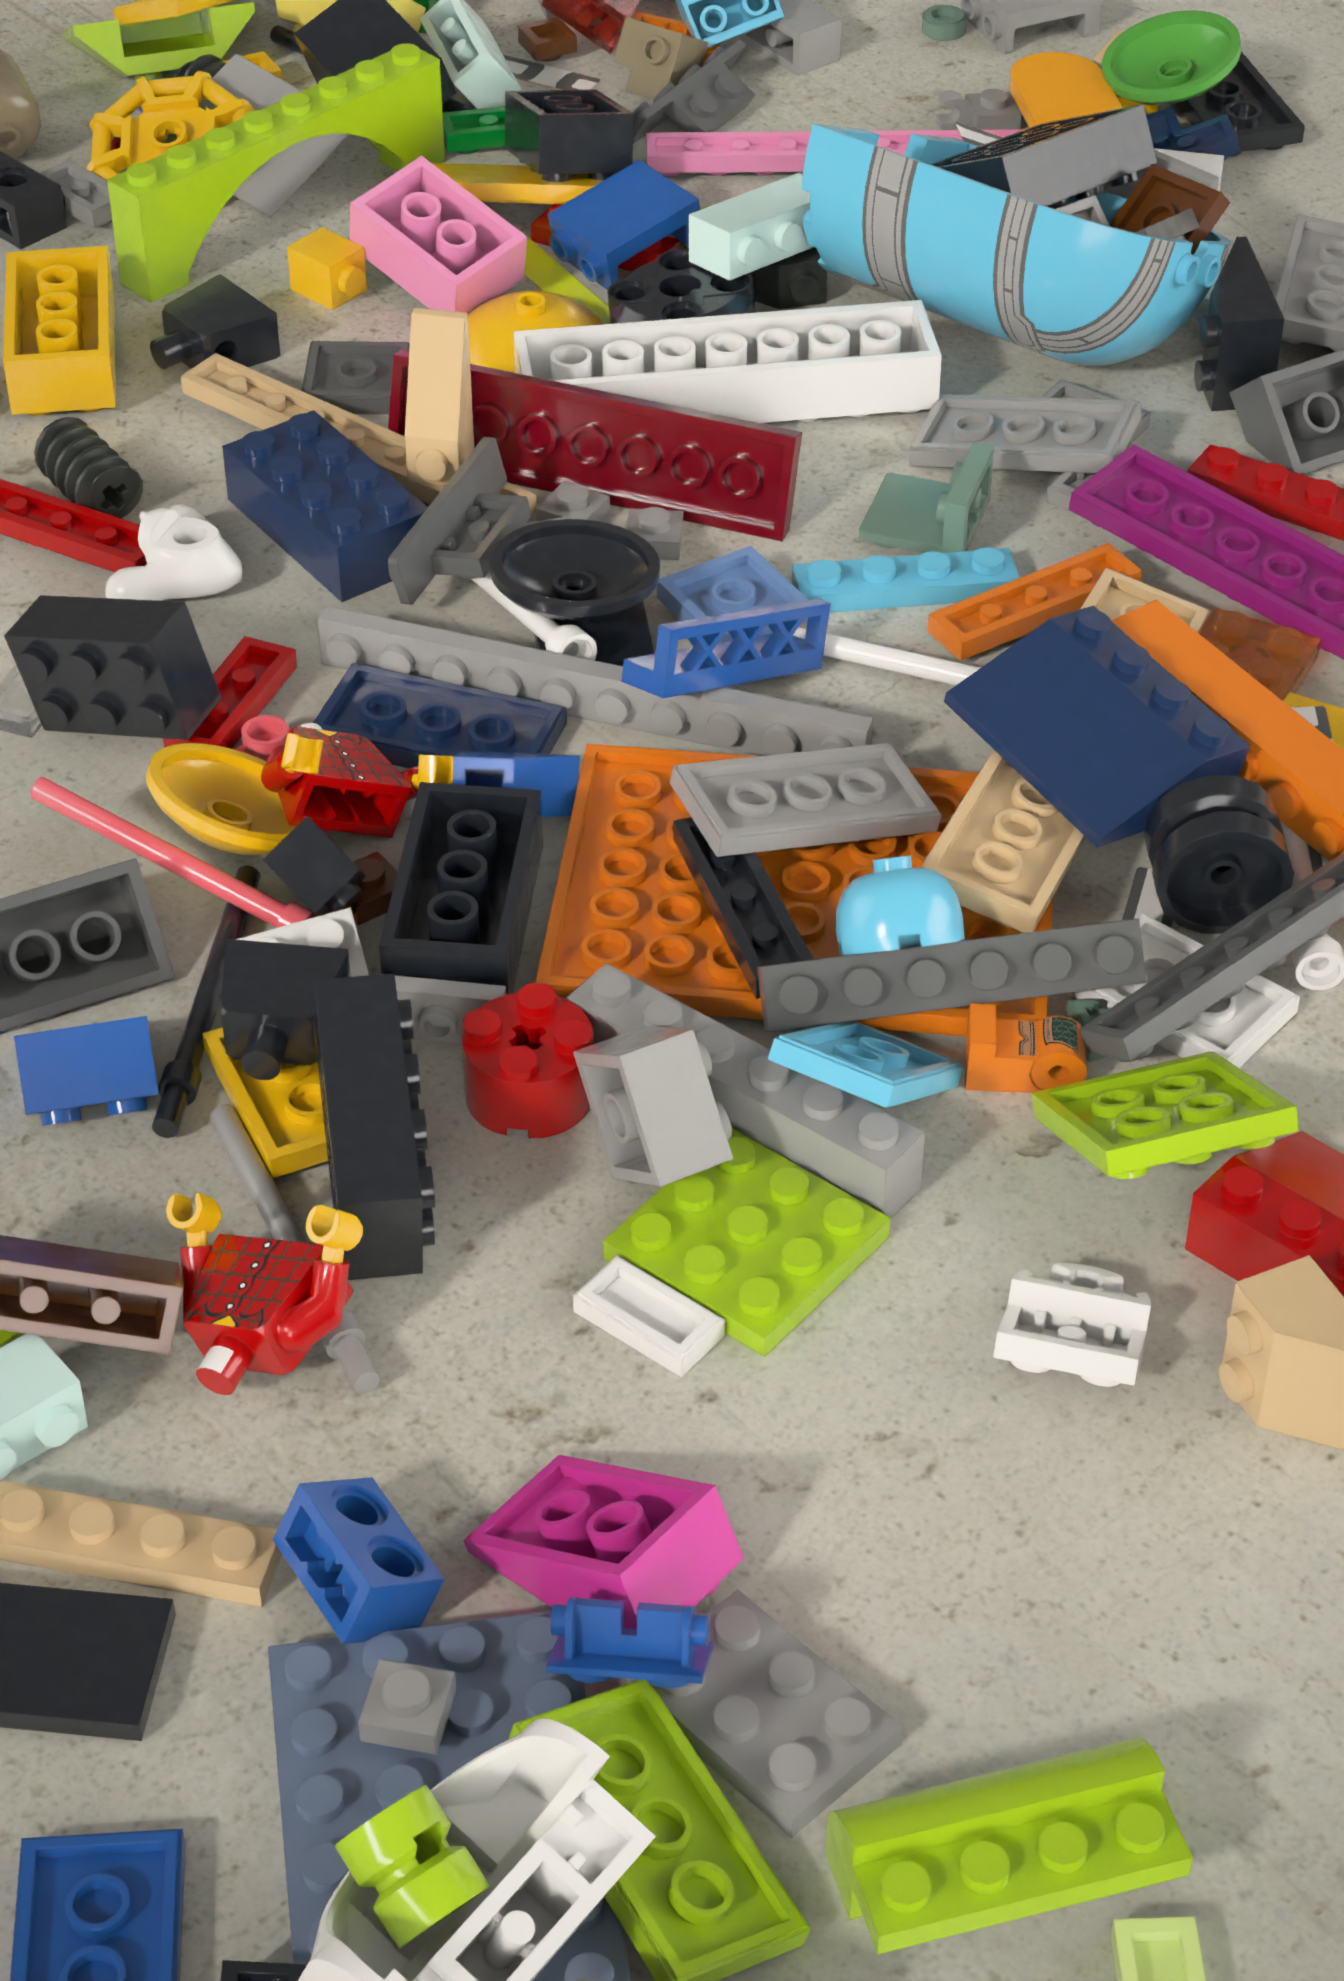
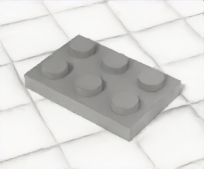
(778, 1718)

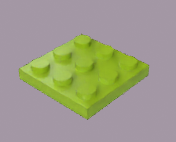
(1164, 1114)
(751, 1241)

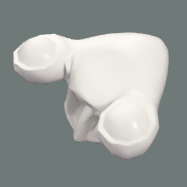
(182, 558)

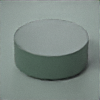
(944, 22)

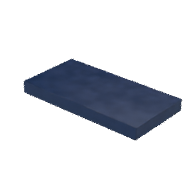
(433, 717)

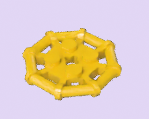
(167, 109)

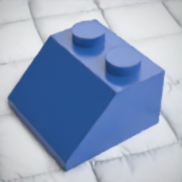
(86, 1068)

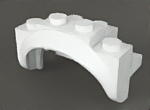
(542, 1842)

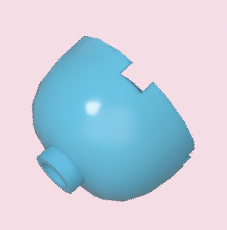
(897, 909)

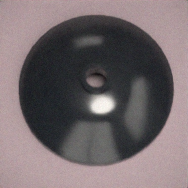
(574, 569)

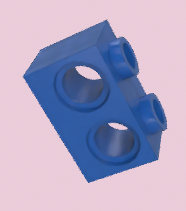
(357, 1558)

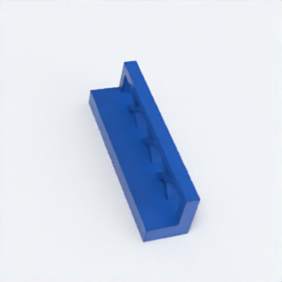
(735, 661)

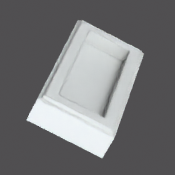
(649, 1316)

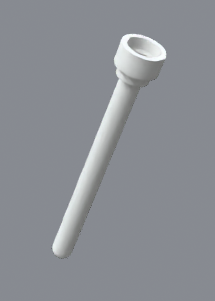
(559, 639)
(894, 659)
(1321, 960)

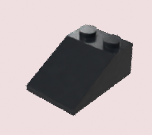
(1240, 330)

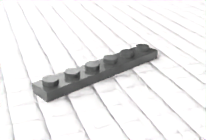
(1219, 967)
(951, 974)

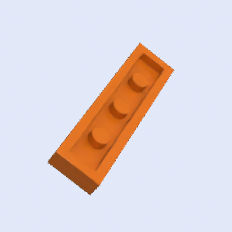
(1024, 603)

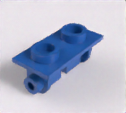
(665, 1649)

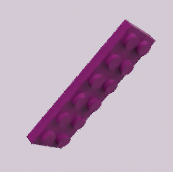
(1219, 542)

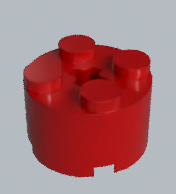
(524, 1064)

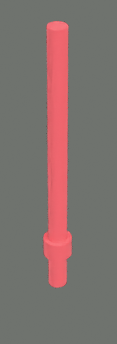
(168, 855)

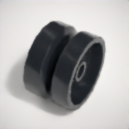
(1216, 852)

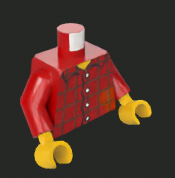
(345, 781)
(260, 1298)

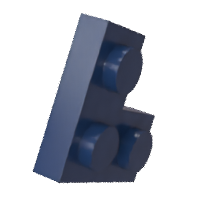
(1208, 137)

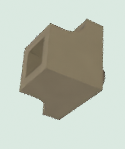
(656, 56)

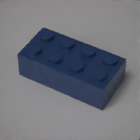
(321, 501)

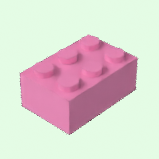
(437, 239)

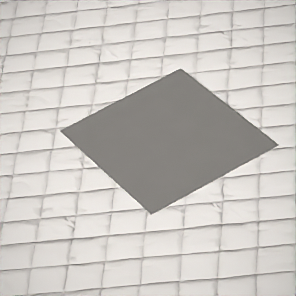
(286, 171)

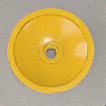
(495, 320)
(218, 797)

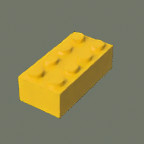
(59, 330)

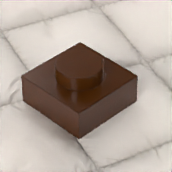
(547, 39)
(376, 888)

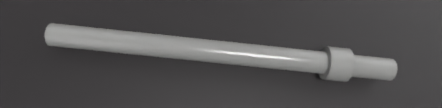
(348, 1339)

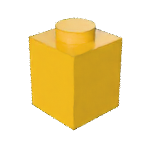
(327, 268)

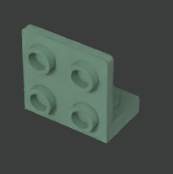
(931, 513)

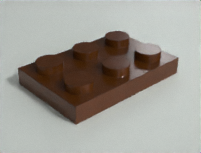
(1165, 194)

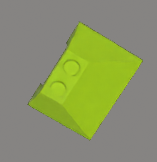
(161, 44)

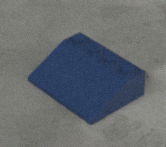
(1094, 723)

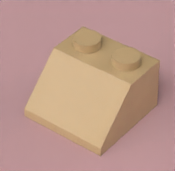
(1288, 1352)

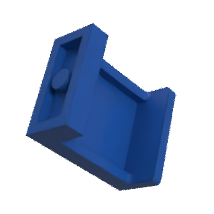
(619, 221)

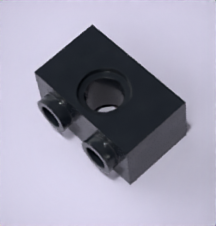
(28, 204)

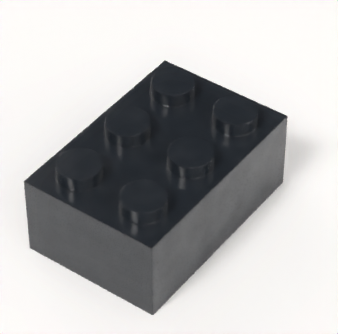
(568, 133)
(114, 666)

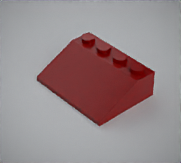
(1272, 1210)

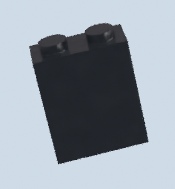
(359, 32)

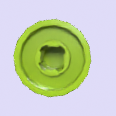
(412, 1866)

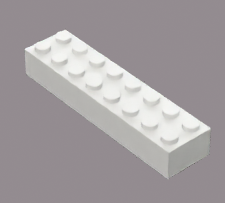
(753, 363)

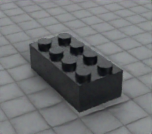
(464, 885)
(374, 1122)

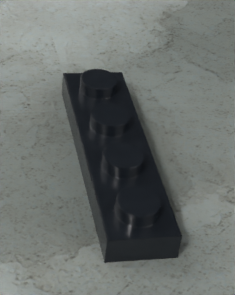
(741, 904)

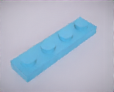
(904, 580)

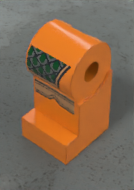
(1021, 1053)

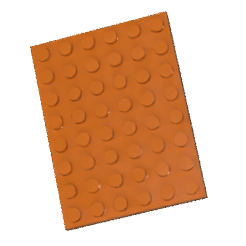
(636, 906)

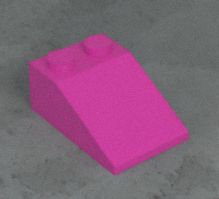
(610, 1537)

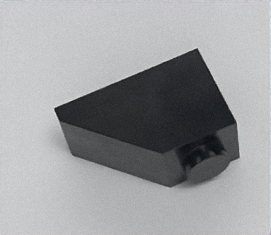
(316, 869)

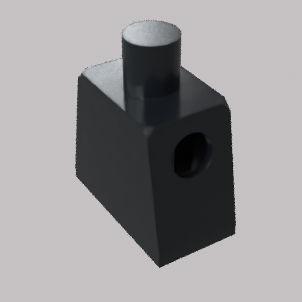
(216, 320)
(271, 1002)

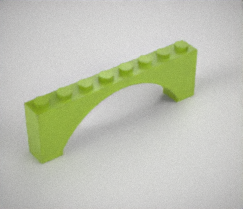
(172, 200)

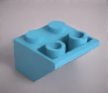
(726, 19)

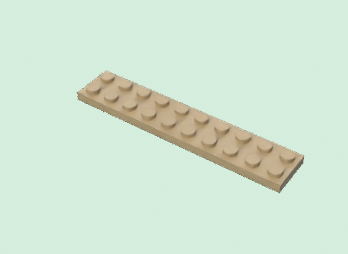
(1005, 839)

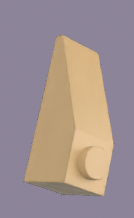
(438, 396)

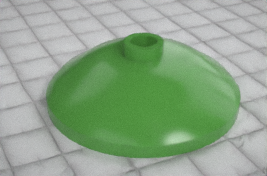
(1171, 57)

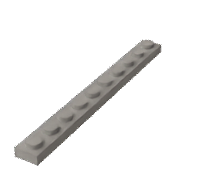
(586, 687)

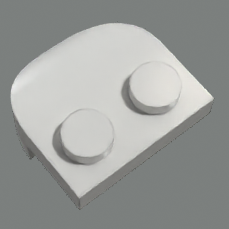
(1074, 1324)

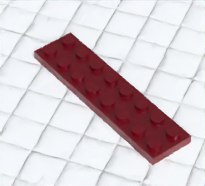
(631, 449)

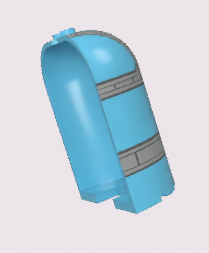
(995, 257)

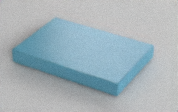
(867, 1062)

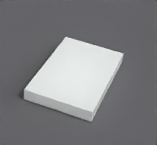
(1229, 1027)

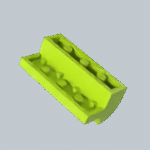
(1006, 1844)

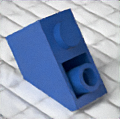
(551, 773)

